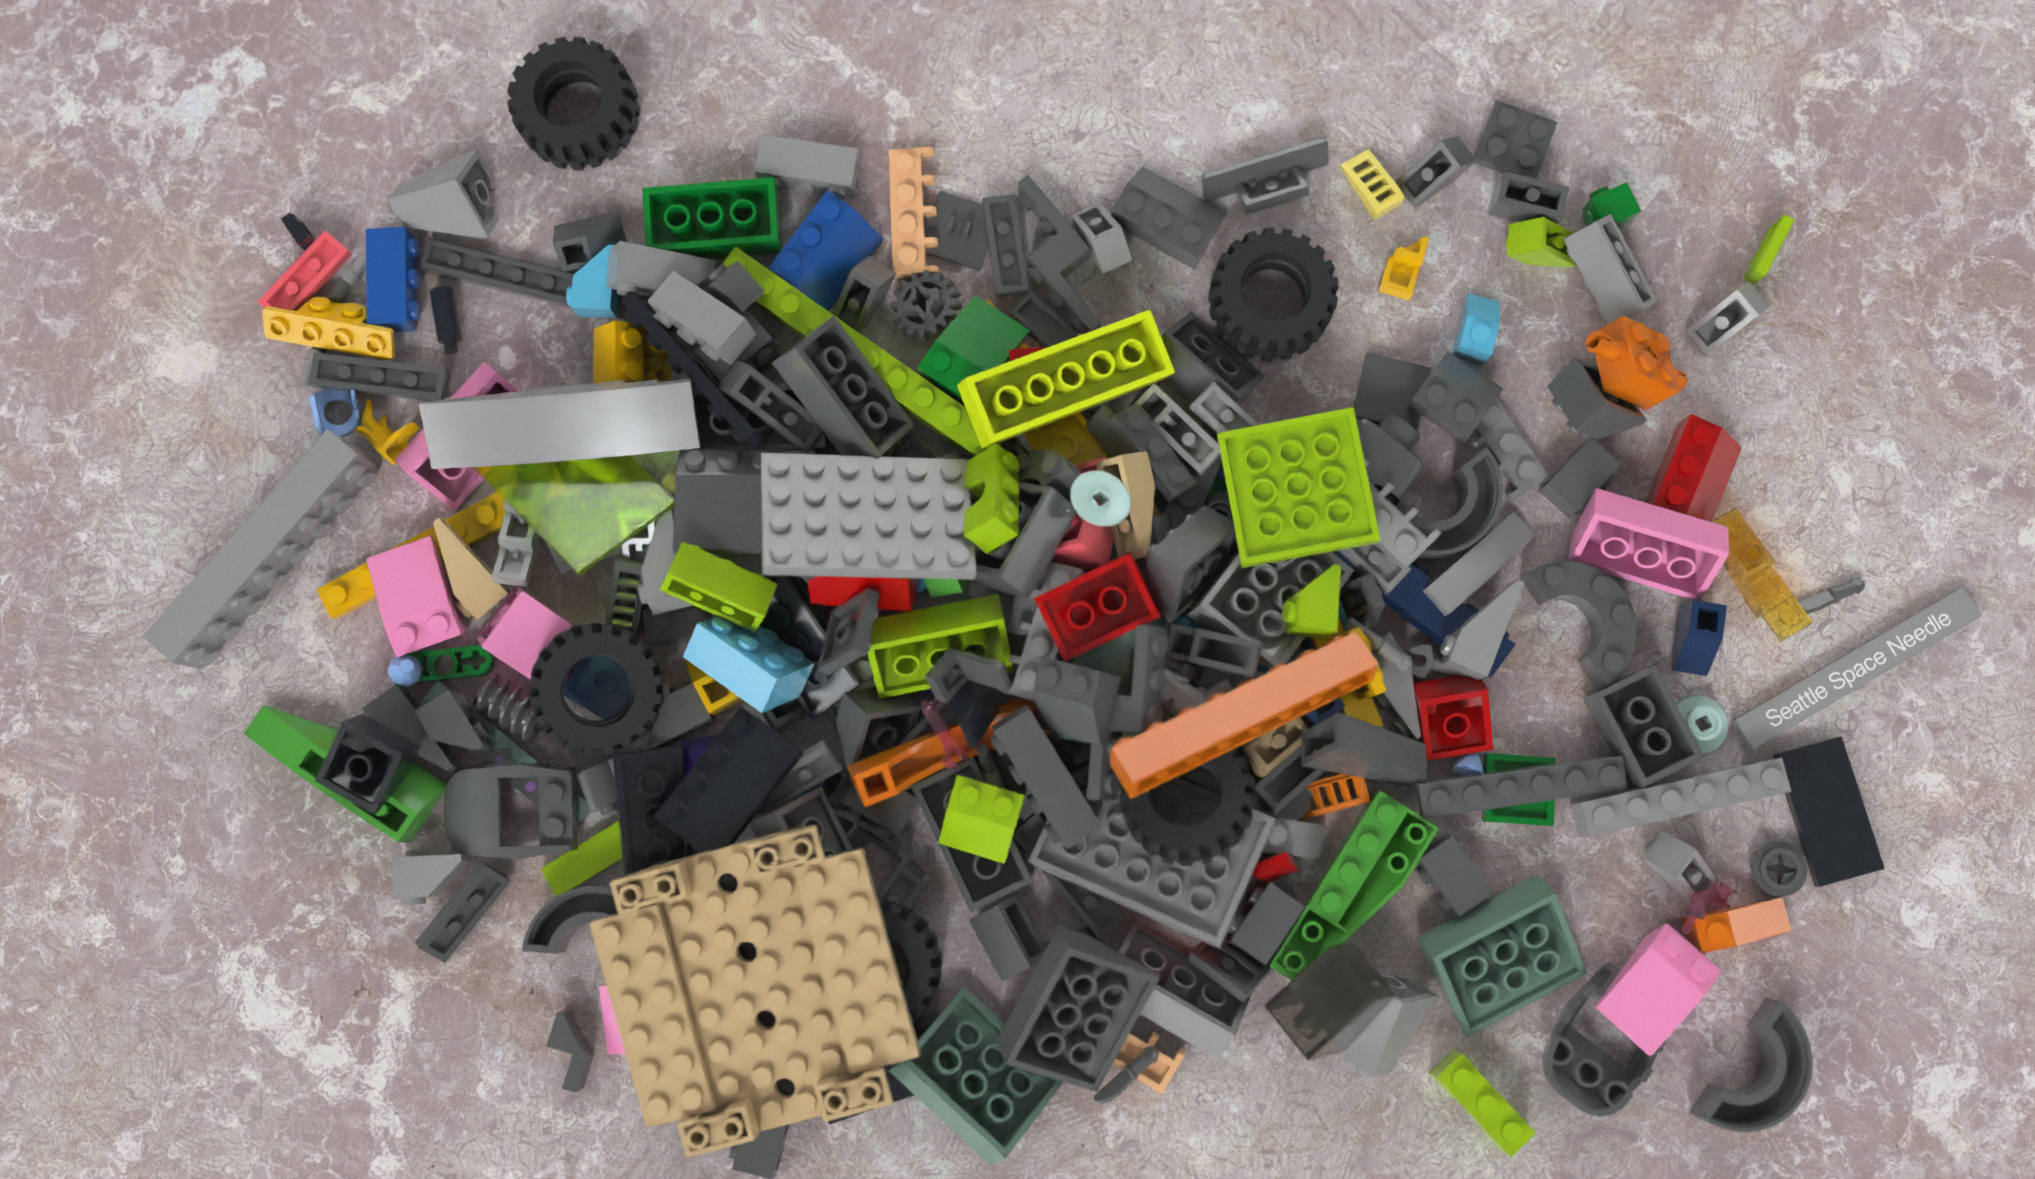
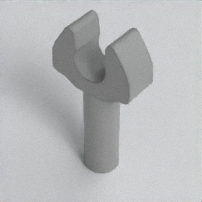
(1433, 663)

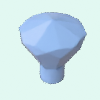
(404, 670)
(1468, 765)

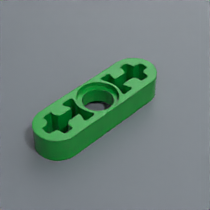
(468, 653)

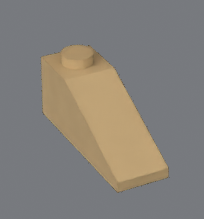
(1136, 474)
(467, 573)

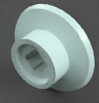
(1109, 492)
(1714, 717)

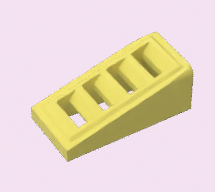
(1375, 208)

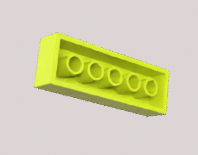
(1065, 378)

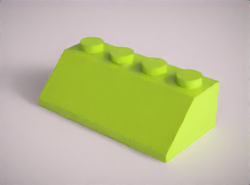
(914, 641)

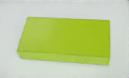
(1768, 249)

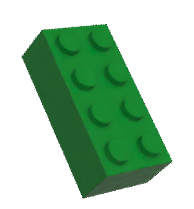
(714, 218)

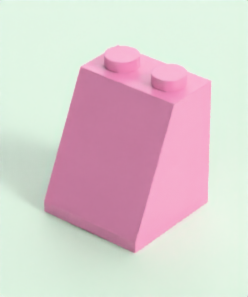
(521, 630)

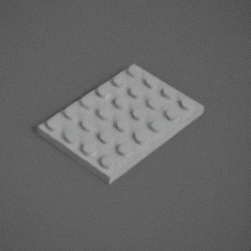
(864, 517)
(1115, 866)

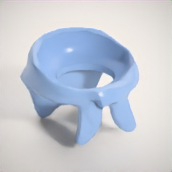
(320, 399)

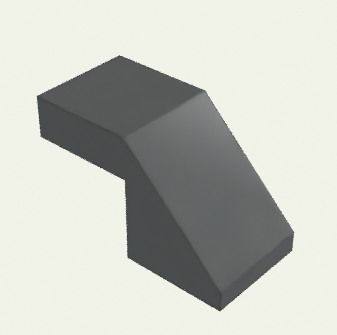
(568, 1037)

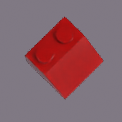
(1453, 716)

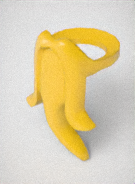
(382, 437)

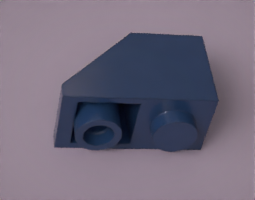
(1698, 636)

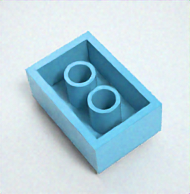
(748, 662)

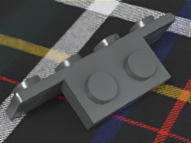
(1268, 178)

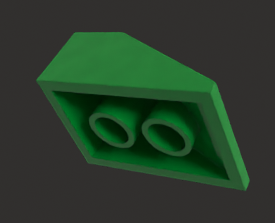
(970, 345)

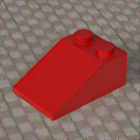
(1097, 606)

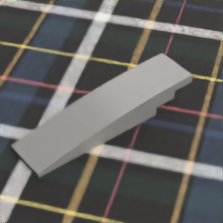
(561, 424)

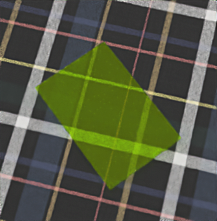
(582, 504)

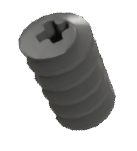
(507, 707)

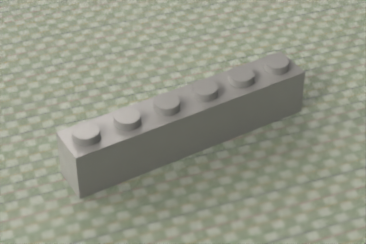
(1680, 797)

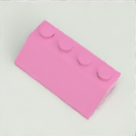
(451, 484)

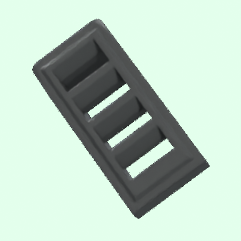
(620, 614)

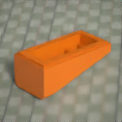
(1359, 786)

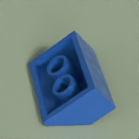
(826, 250)

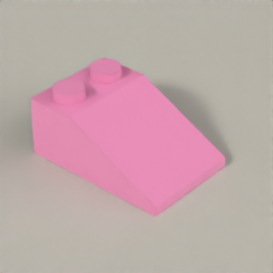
(415, 596)
(1657, 988)

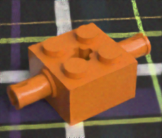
(1635, 363)

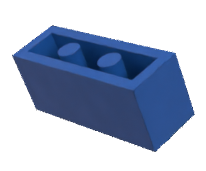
(392, 278)

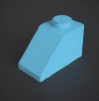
(588, 291)
(1477, 329)

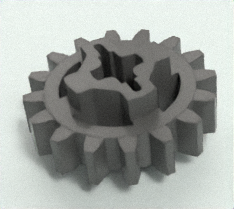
(912, 305)

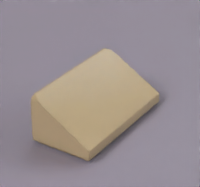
(1274, 746)

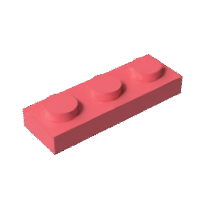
(307, 274)

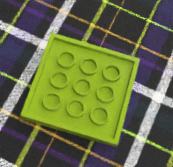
(1298, 487)

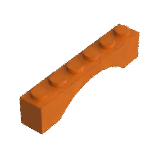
(905, 764)

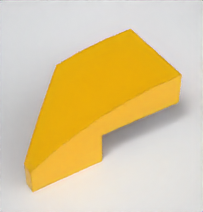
(1402, 270)

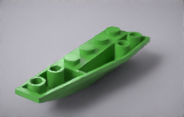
(303, 748)
(1357, 881)

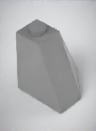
(448, 198)
(1391, 1031)

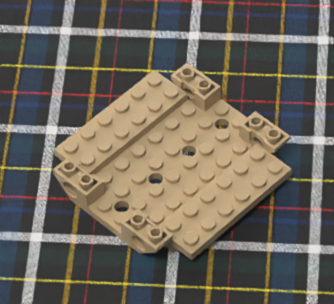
(694, 1002)

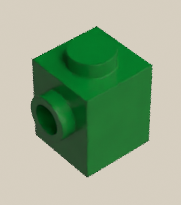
(1616, 201)

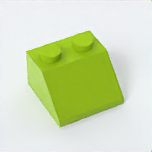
(981, 819)

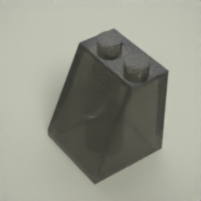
(1330, 1002)

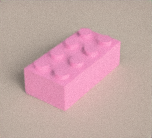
(1649, 544)

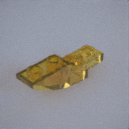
(1757, 580)

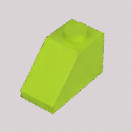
(1539, 243)
(1315, 607)

